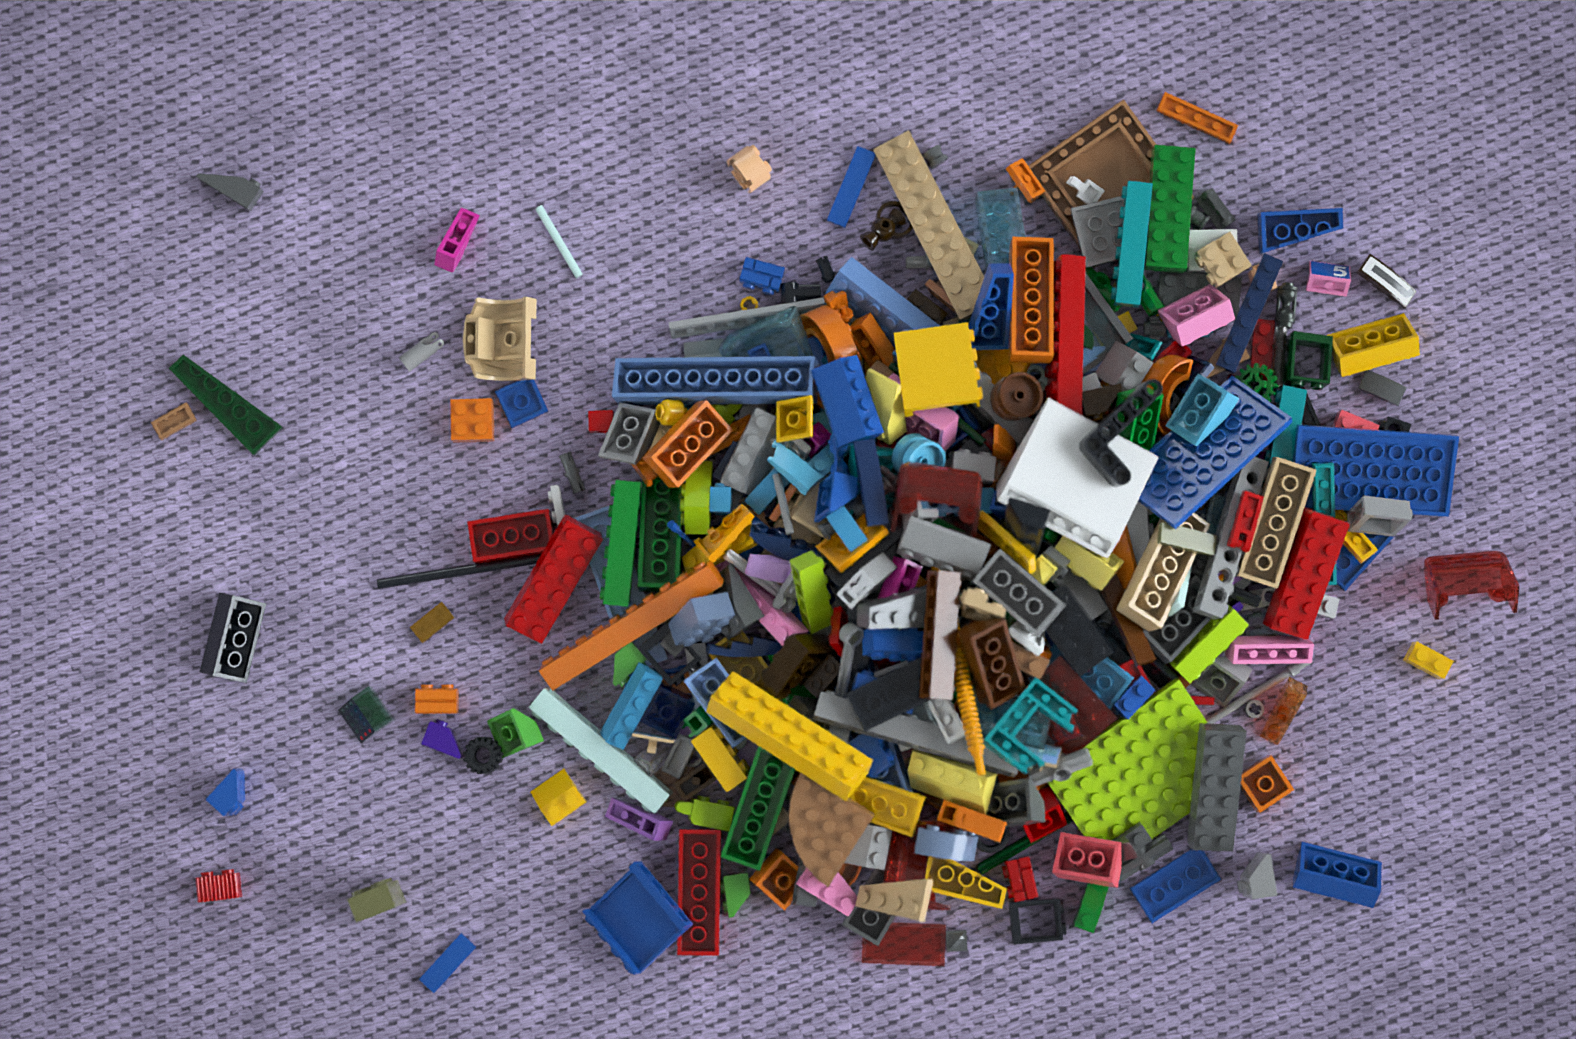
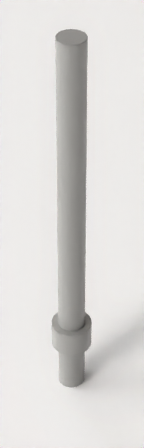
(1292, 670)

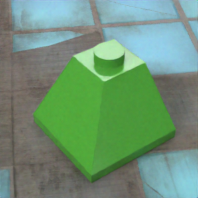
(514, 732)

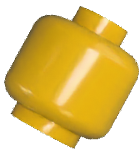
(670, 412)

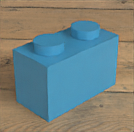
(721, 499)

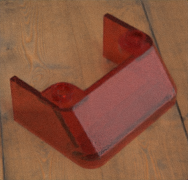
(940, 486)
(1470, 574)
(906, 865)

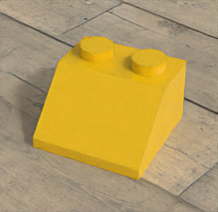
(558, 797)

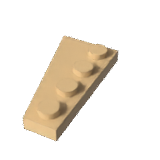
(900, 899)

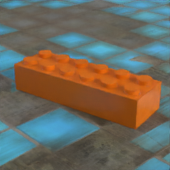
(1032, 300)

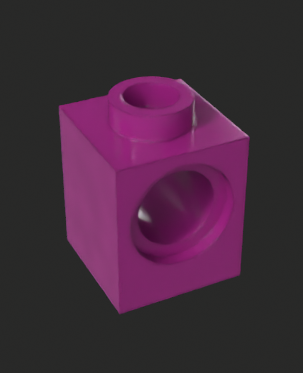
(819, 440)

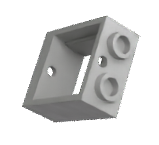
(1379, 516)
(866, 580)

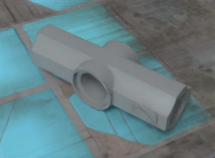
(1066, 765)

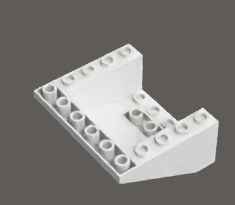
(1058, 477)

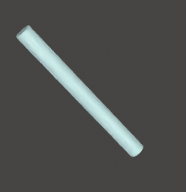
(558, 241)

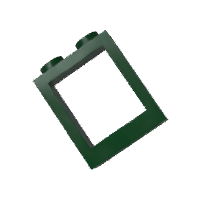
(1309, 340)

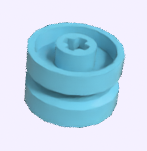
(918, 450)

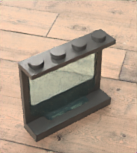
(1103, 325)

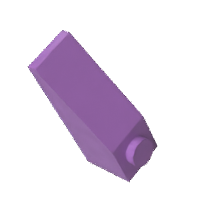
(639, 820)

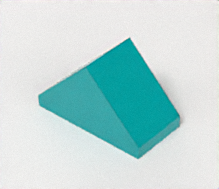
(1144, 345)

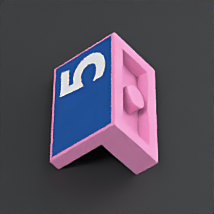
(1328, 278)

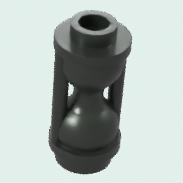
(1285, 315)

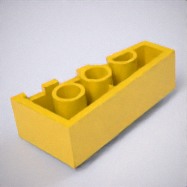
(963, 883)

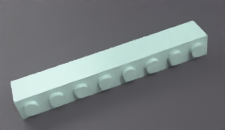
(610, 759)

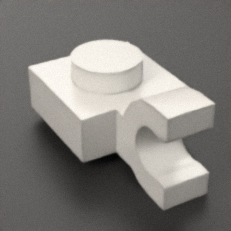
(1087, 191)

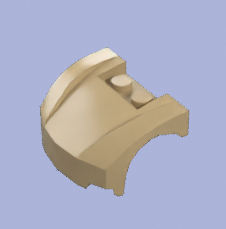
(500, 339)

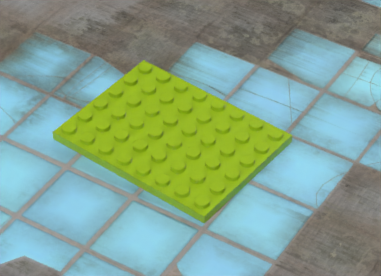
(1138, 769)

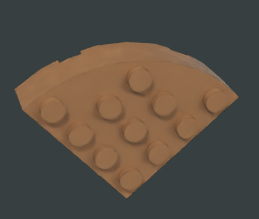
(824, 827)

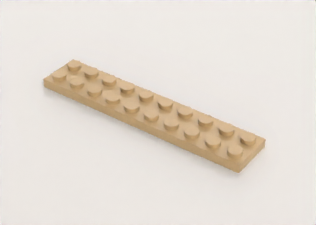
(932, 222)

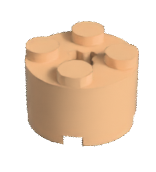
(749, 168)

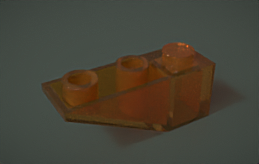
(1284, 710)

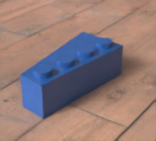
(993, 309)
(893, 644)

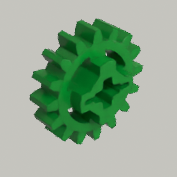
(1255, 376)

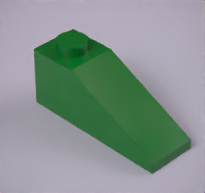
(1090, 907)

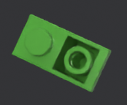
(626, 662)
(736, 890)

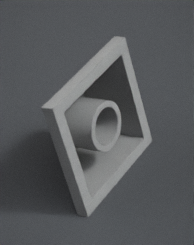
(1222, 680)

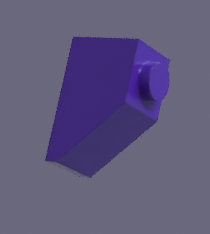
(442, 739)

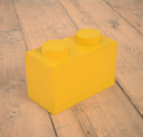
(1428, 660)

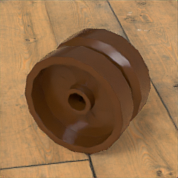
(1016, 396)

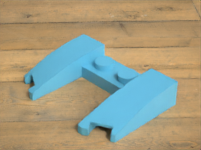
(798, 472)

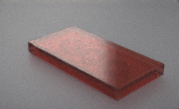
(908, 945)

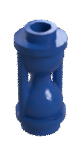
(839, 464)

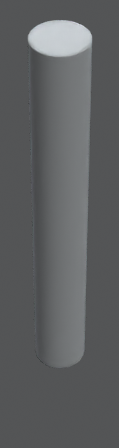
(783, 504)

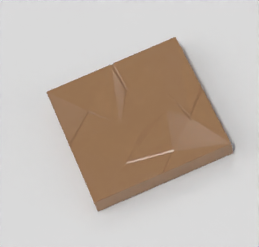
(1105, 151)

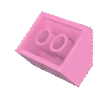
(1197, 314)

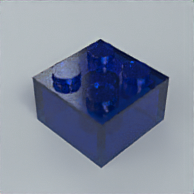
(668, 710)

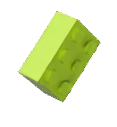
(697, 500)

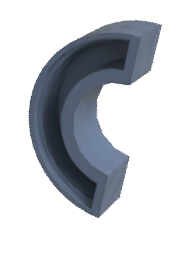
(951, 845)

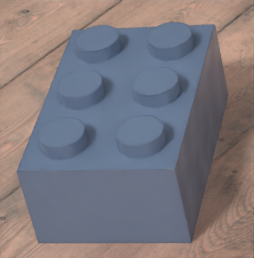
(701, 619)

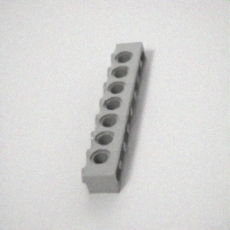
(1204, 603)

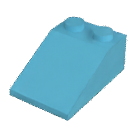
(1201, 410)

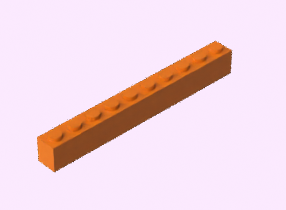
(631, 625)

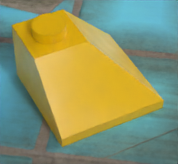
(794, 419)

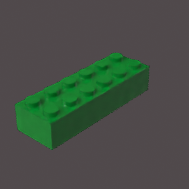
(1170, 208)
(622, 543)
(658, 545)
(758, 810)

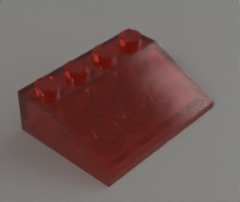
(1091, 714)

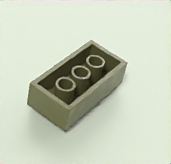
(376, 899)

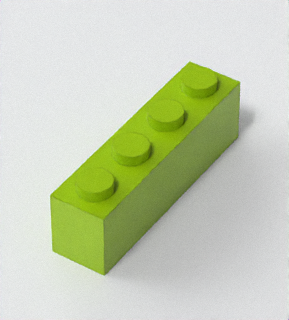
(812, 591)
(1208, 644)

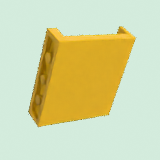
(937, 367)

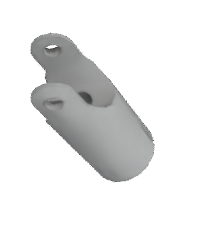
(421, 351)

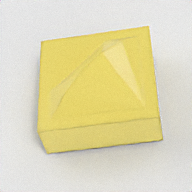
(1044, 570)

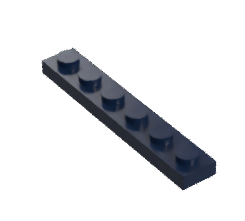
(1249, 313)

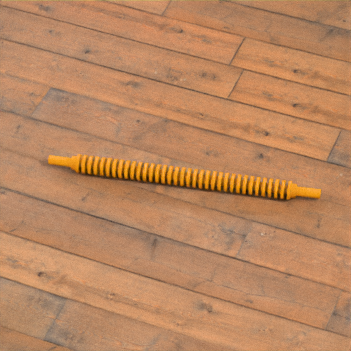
(967, 704)

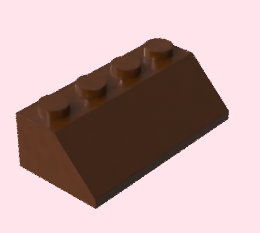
(995, 640)

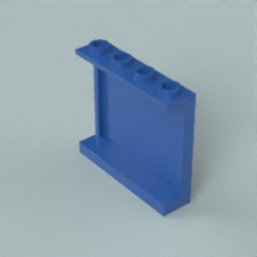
(637, 918)

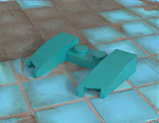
(1035, 697)

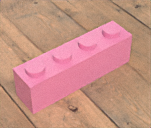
(1270, 650)

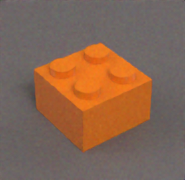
(472, 420)
(1264, 784)
(777, 878)

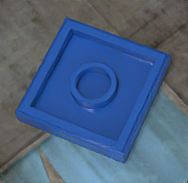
(521, 402)

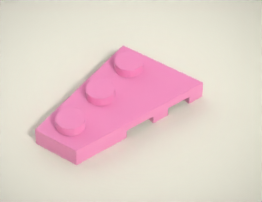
(837, 895)

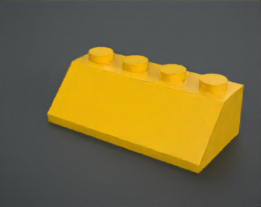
(1374, 345)

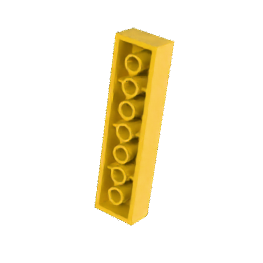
(789, 736)

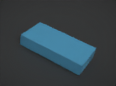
(846, 528)

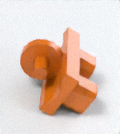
(839, 302)

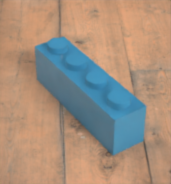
(631, 705)

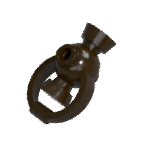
(884, 228)

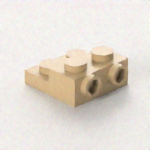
(1222, 260)
(976, 608)

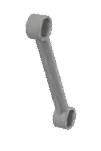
(847, 656)

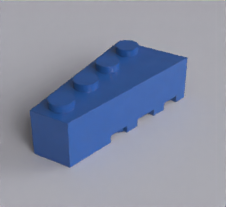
(1289, 227)

